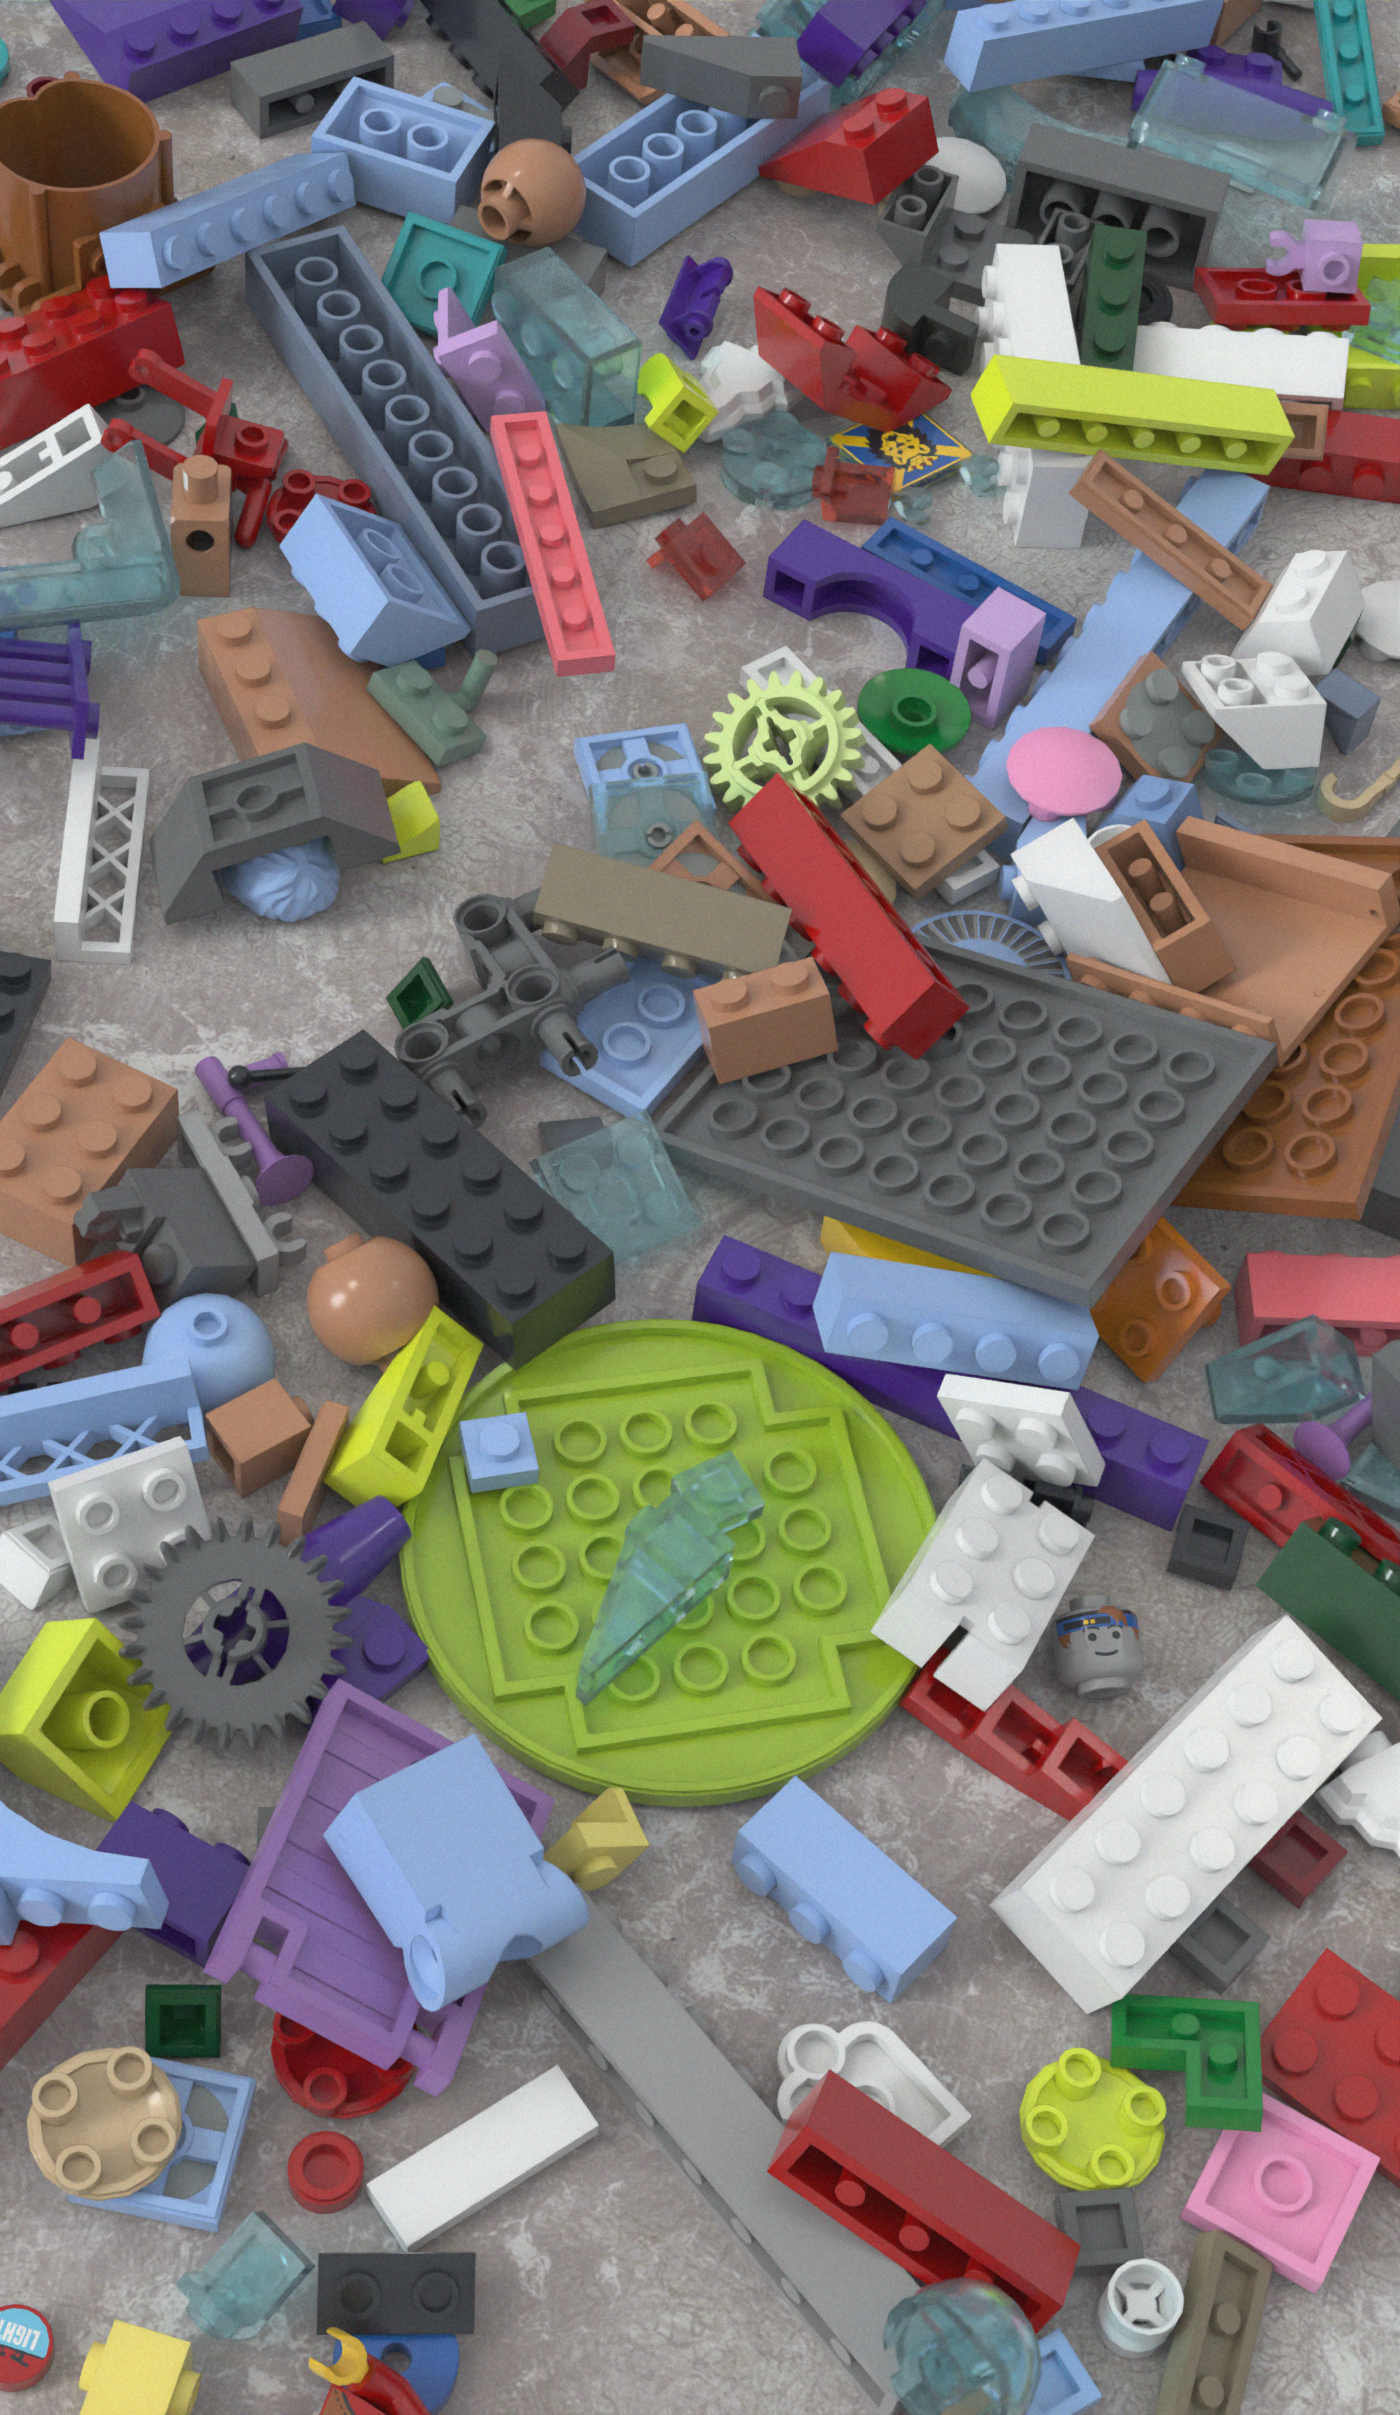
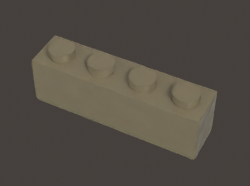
(657, 916)

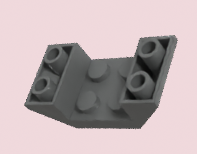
(957, 244)
(262, 809)

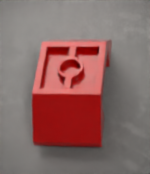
(856, 379)

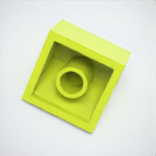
(77, 1722)

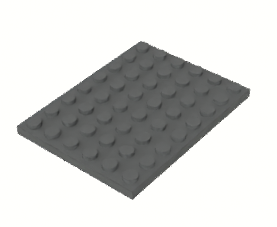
(1014, 1145)

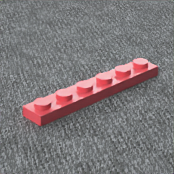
(552, 544)

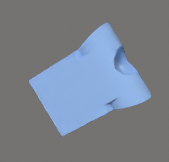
(453, 1872)

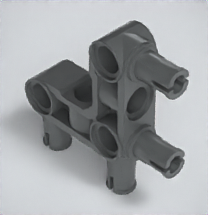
(519, 1015)

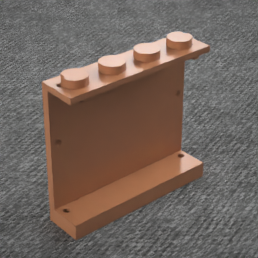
(1289, 923)

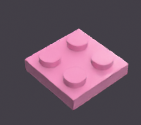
(1283, 2191)

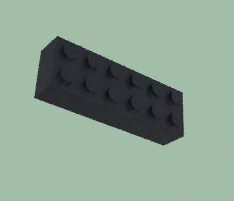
(426, 1177)

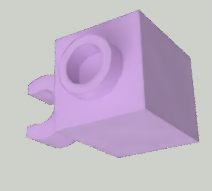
(1325, 256)

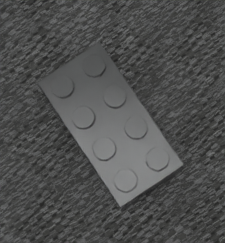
(1122, 189)

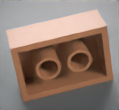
(75, 1136)

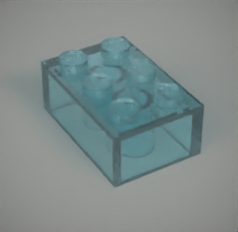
(568, 341)

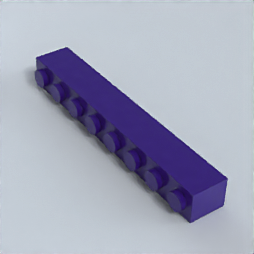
(1145, 1458)

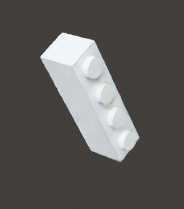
(1295, 366)

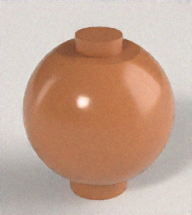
(531, 194)
(370, 1299)

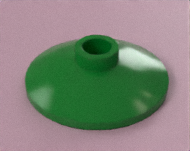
(914, 709)

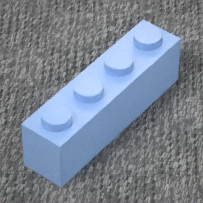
(952, 1322)

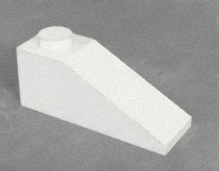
(53, 470)

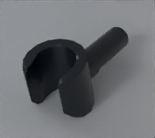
(1269, 43)

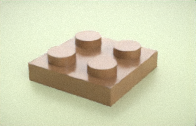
(924, 822)

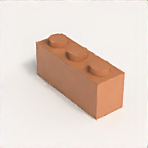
(1166, 908)

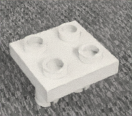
(122, 1513)

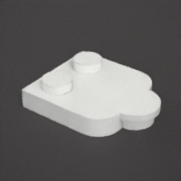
(877, 2065)

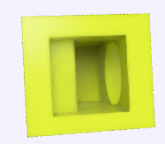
(678, 402)

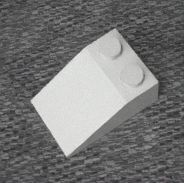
(1082, 903)

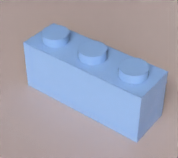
(841, 1890)

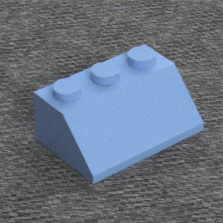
(406, 149)
(370, 584)

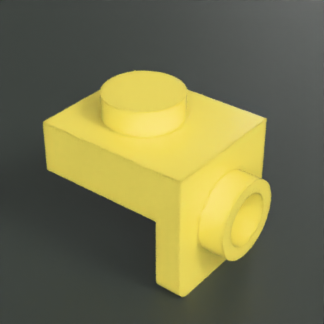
(599, 1842)

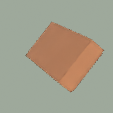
(306, 1486)

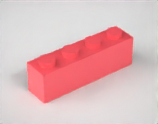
(1346, 1292)

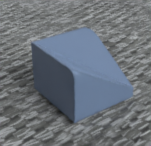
(1348, 709)

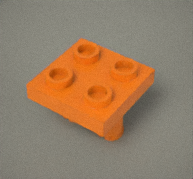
(1158, 1302)

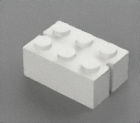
(994, 1571)

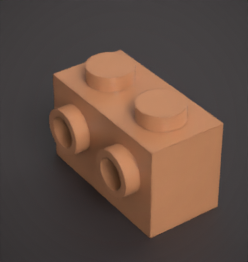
(766, 1020)

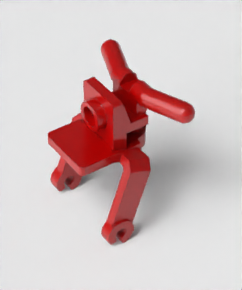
(246, 447)

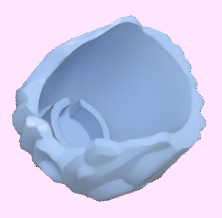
(287, 882)

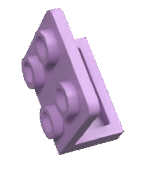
(482, 364)

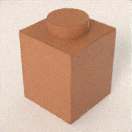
(258, 1436)

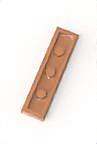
(1171, 539)

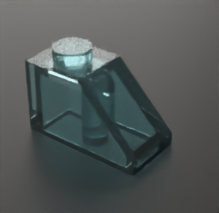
(1286, 1376)

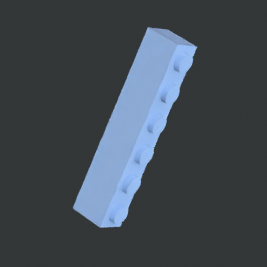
(1059, 37)
(227, 220)

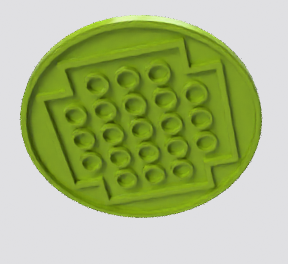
(764, 1671)

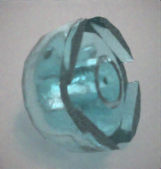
(963, 2350)

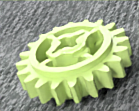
(764, 709)

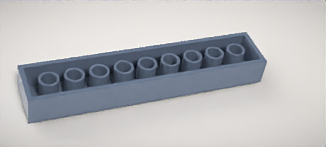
(397, 425)

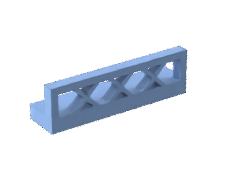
(76, 1414)

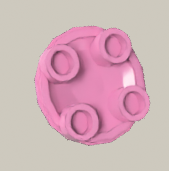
(1063, 773)

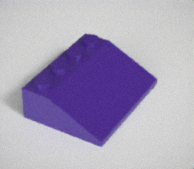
(174, 43)

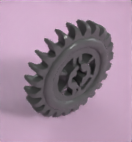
(212, 1699)

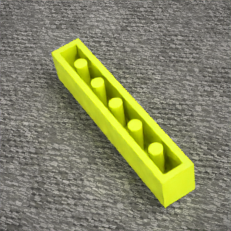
(1130, 415)

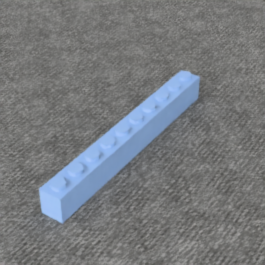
(1140, 615)

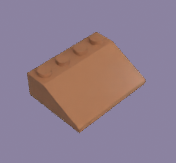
(290, 683)

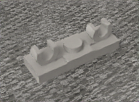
(206, 1149)

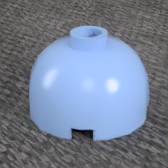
(223, 1342)

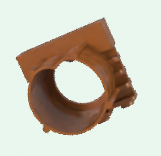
(69, 169)

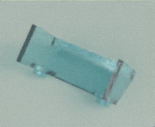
(1244, 135)
(116, 565)

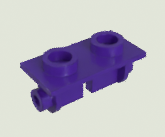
(694, 302)

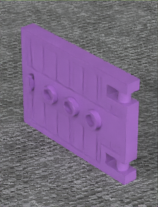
(330, 1953)

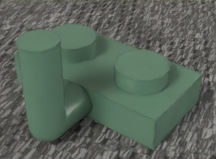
(430, 714)

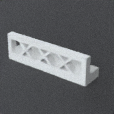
(80, 850)

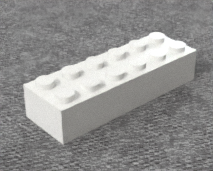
(1032, 319)
(1185, 1815)

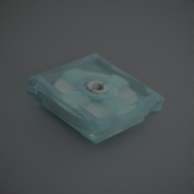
(646, 815)

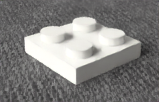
(1022, 1429)

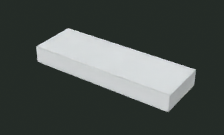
(482, 2159)

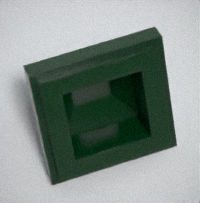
(419, 994)
(183, 2020)

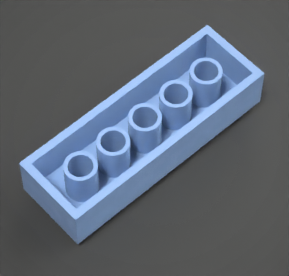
(678, 165)

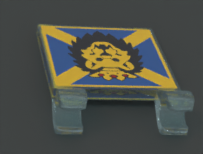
(921, 456)

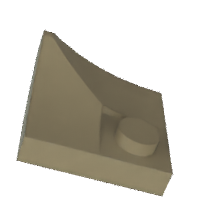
(623, 471)

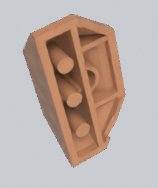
(650, 18)

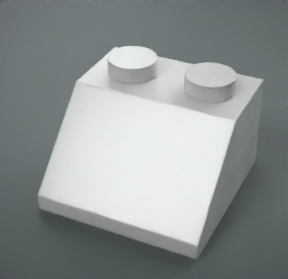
(1307, 612)

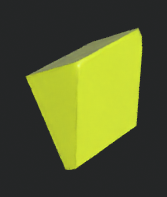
(414, 821)

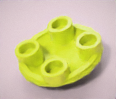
(1092, 2123)

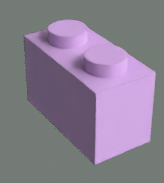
(997, 656)

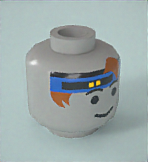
(1097, 1648)

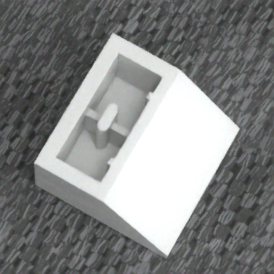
(1262, 706)

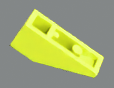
(406, 1416)

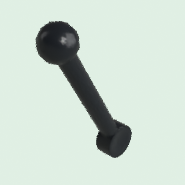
(241, 1077)

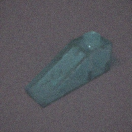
(661, 1575)

